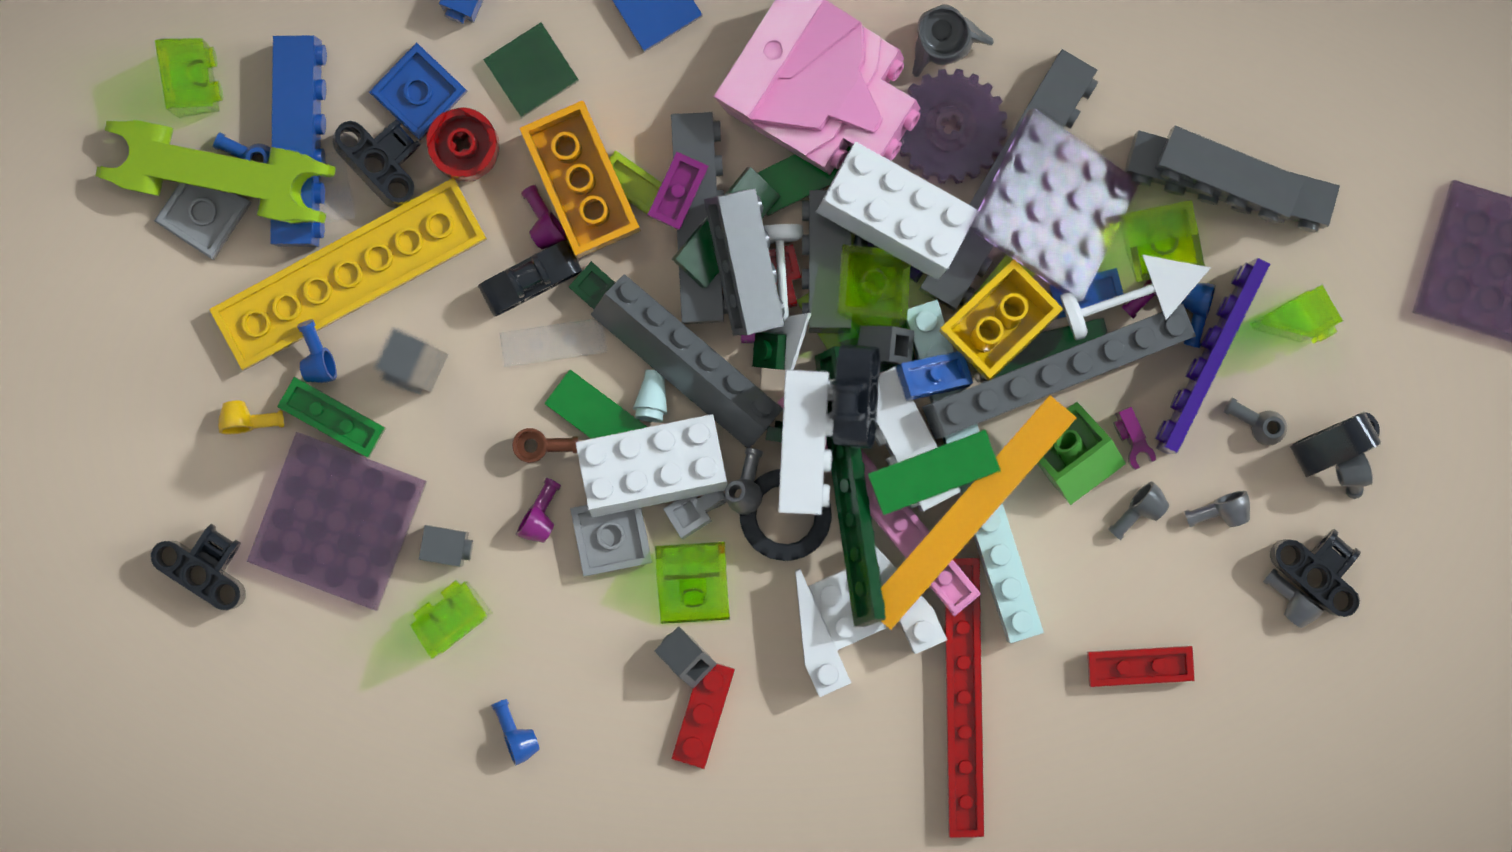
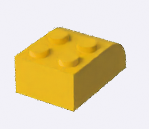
(1001, 320)

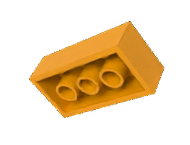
(580, 179)

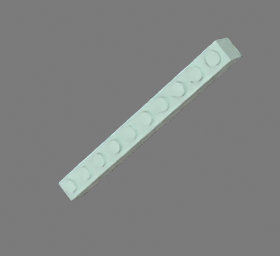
(995, 537)

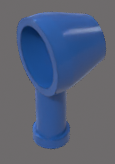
(239, 150)
(1199, 303)
(320, 364)
(520, 742)

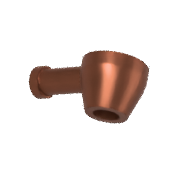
(544, 445)

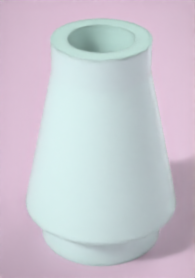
(651, 399)

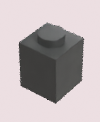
(893, 342)
(445, 546)
(685, 657)

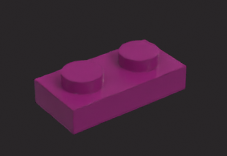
(678, 191)

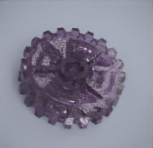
(976, 117)

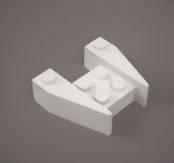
(829, 625)

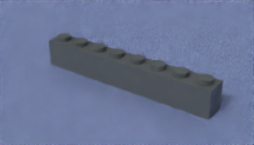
(1057, 99)
(1057, 372)

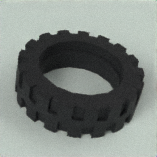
(782, 551)

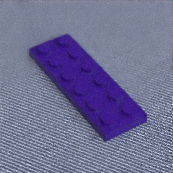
(1216, 344)

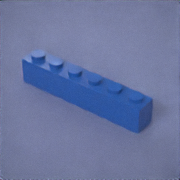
(299, 124)

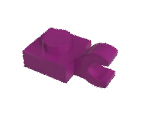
(1130, 429)

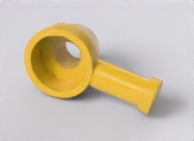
(237, 419)

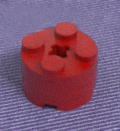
(456, 125)

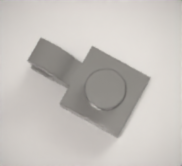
(691, 513)

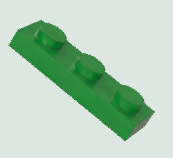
(331, 417)

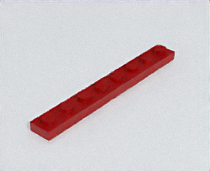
(965, 713)

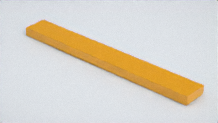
(973, 509)

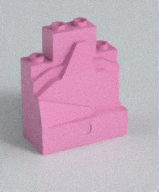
(819, 85)

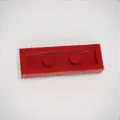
(1140, 666)
(703, 717)

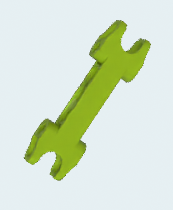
(274, 183)

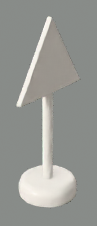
(1170, 281)
(795, 325)

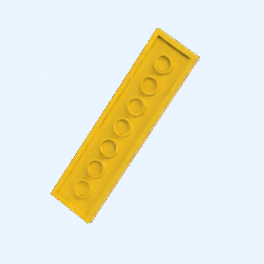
(348, 273)

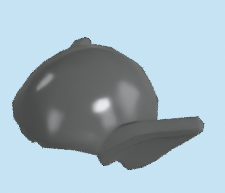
(945, 37)

